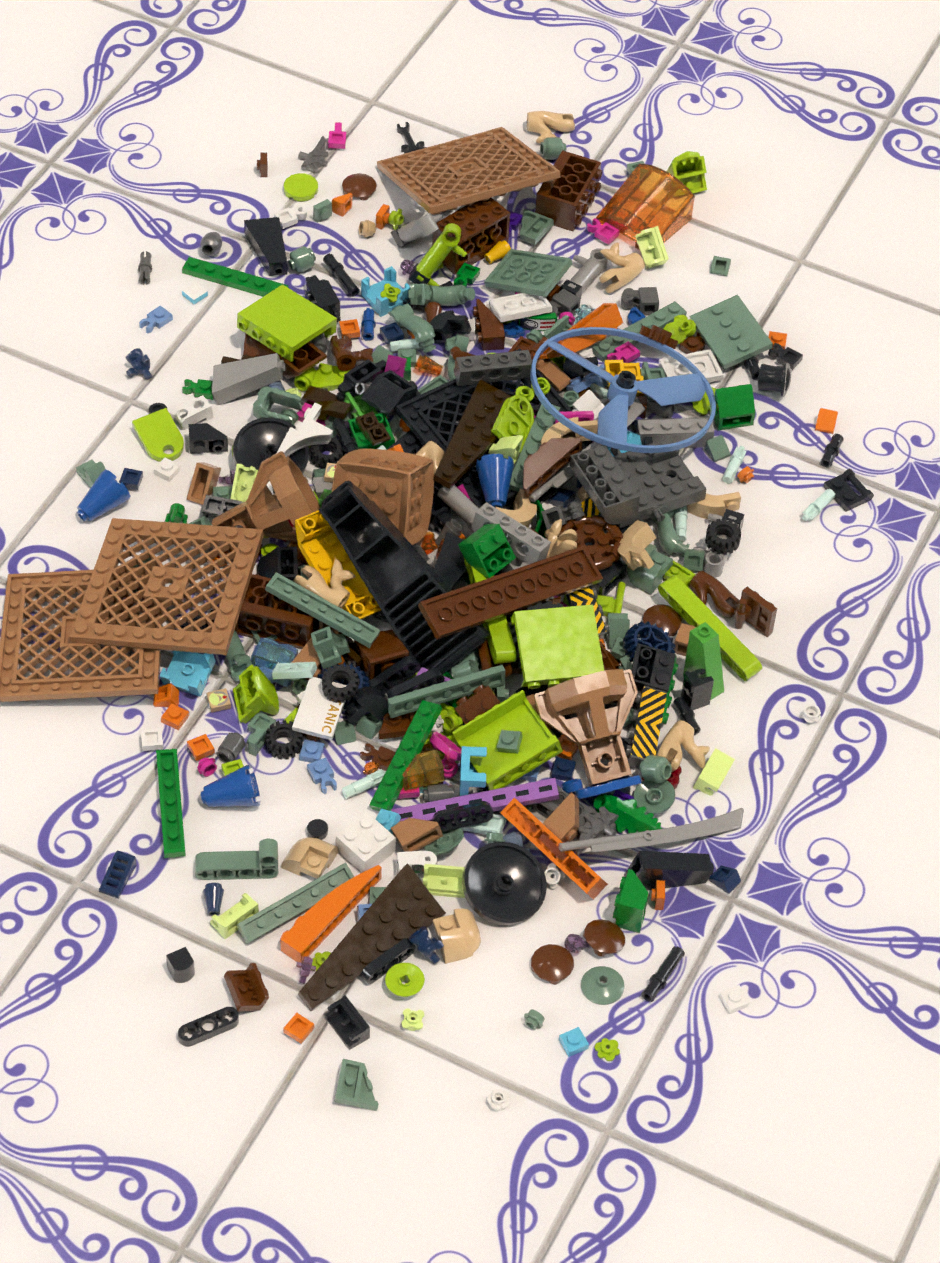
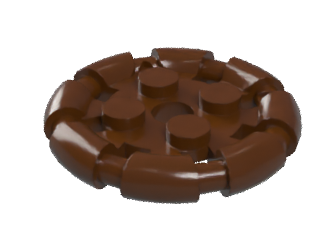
(593, 532)

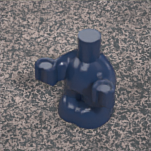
(140, 364)
(425, 944)

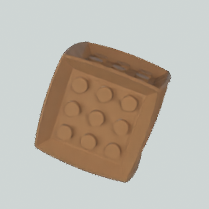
(397, 484)

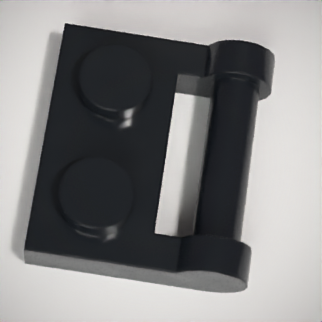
(845, 494)

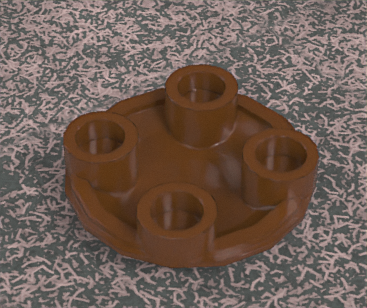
(359, 186)
(664, 617)
(604, 937)
(552, 963)

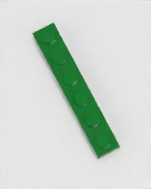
(229, 277)
(409, 747)
(170, 803)

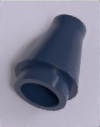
(213, 898)

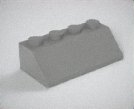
(676, 428)

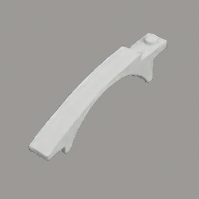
(305, 434)

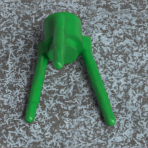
(176, 514)

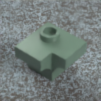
(329, 646)

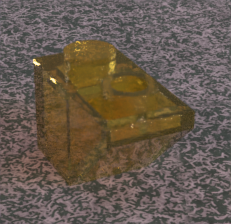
(423, 770)

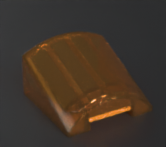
(649, 200)

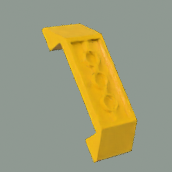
(320, 549)

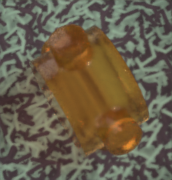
(370, 767)

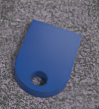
(608, 786)

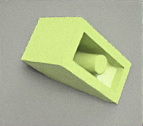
(508, 447)

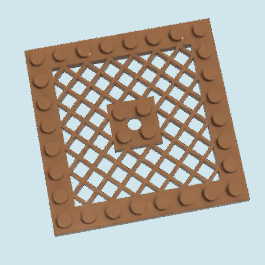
(468, 170)
(20, 589)
(213, 639)

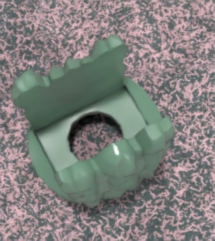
(268, 396)

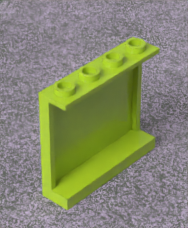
(285, 321)
(557, 644)
(484, 731)

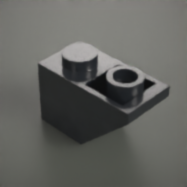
(206, 439)

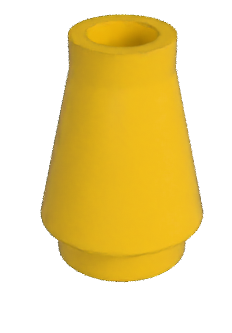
(497, 252)

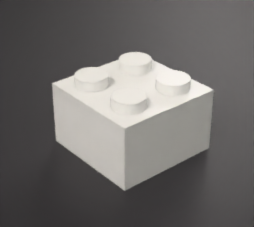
(365, 843)

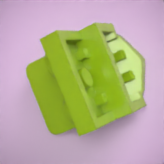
(690, 170)
(254, 694)

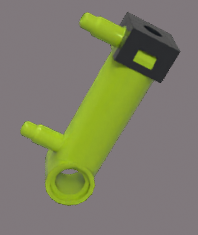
(437, 253)

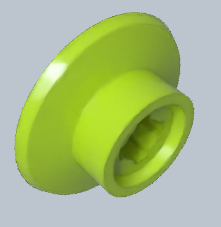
(404, 972)

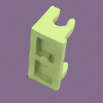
(652, 247)
(243, 482)
(714, 772)
(444, 880)
(227, 922)

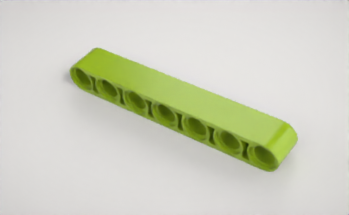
(696, 613)
(499, 638)

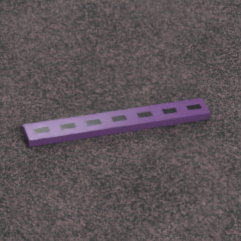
(499, 798)

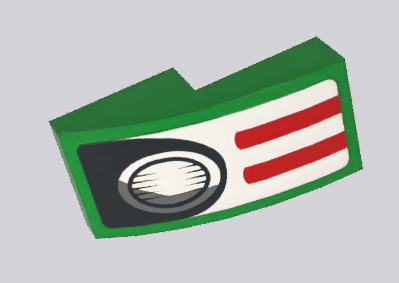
(538, 322)

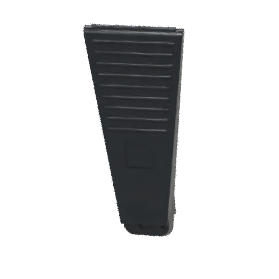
(396, 577)

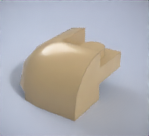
(310, 857)
(458, 934)

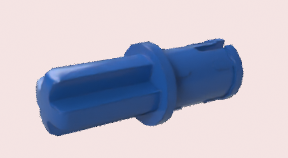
(368, 324)

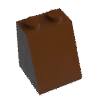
(382, 654)

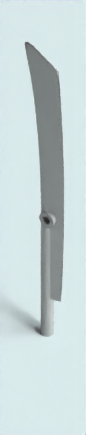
(566, 472)
(712, 826)

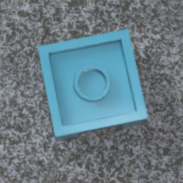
(372, 293)
(188, 671)
(468, 774)

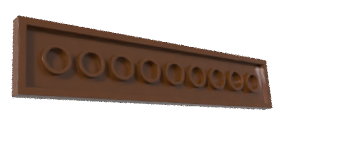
(510, 592)

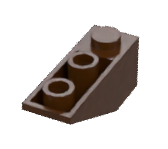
(490, 329)

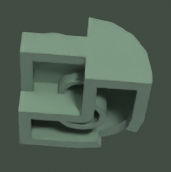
(650, 578)

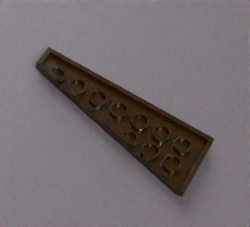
(472, 434)
(391, 918)

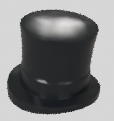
(774, 378)

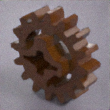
(659, 335)

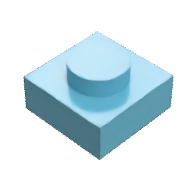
(388, 819)
(573, 1041)

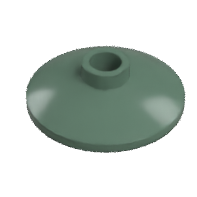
(647, 791)
(447, 842)
(600, 992)

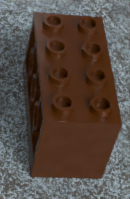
(569, 196)
(481, 229)
(273, 616)

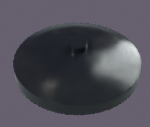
(262, 440)
(504, 883)

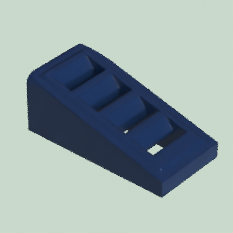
(119, 861)

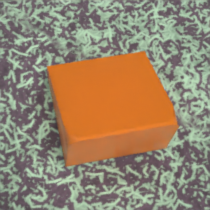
(342, 204)
(826, 420)
(166, 695)

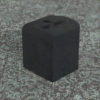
(180, 965)

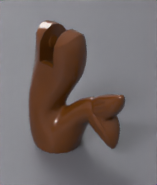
(344, 357)
(722, 598)

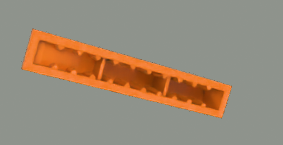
(604, 316)
(549, 844)
(327, 914)

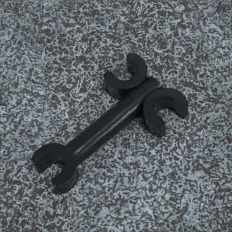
(411, 145)

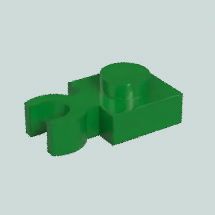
(466, 274)
(202, 387)

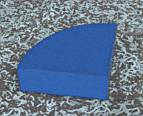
(635, 315)
(513, 330)

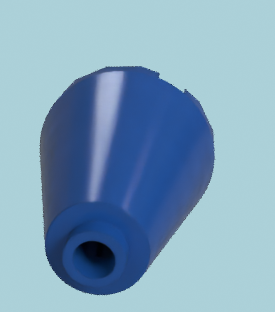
(495, 478)
(102, 497)
(234, 789)

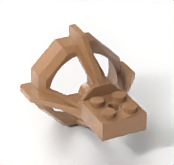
(271, 512)
(594, 728)

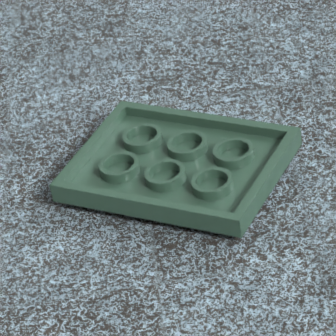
(528, 272)
(731, 332)

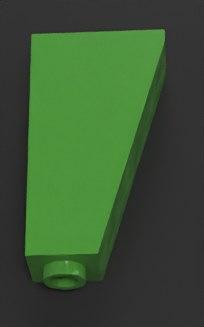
(705, 653)

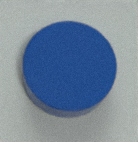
(572, 785)

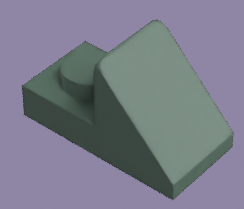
(90, 471)
(618, 626)

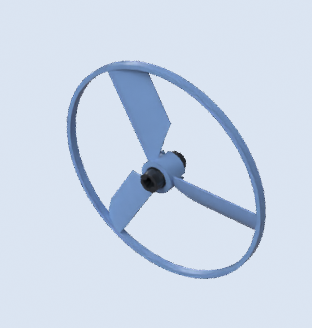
(623, 390)

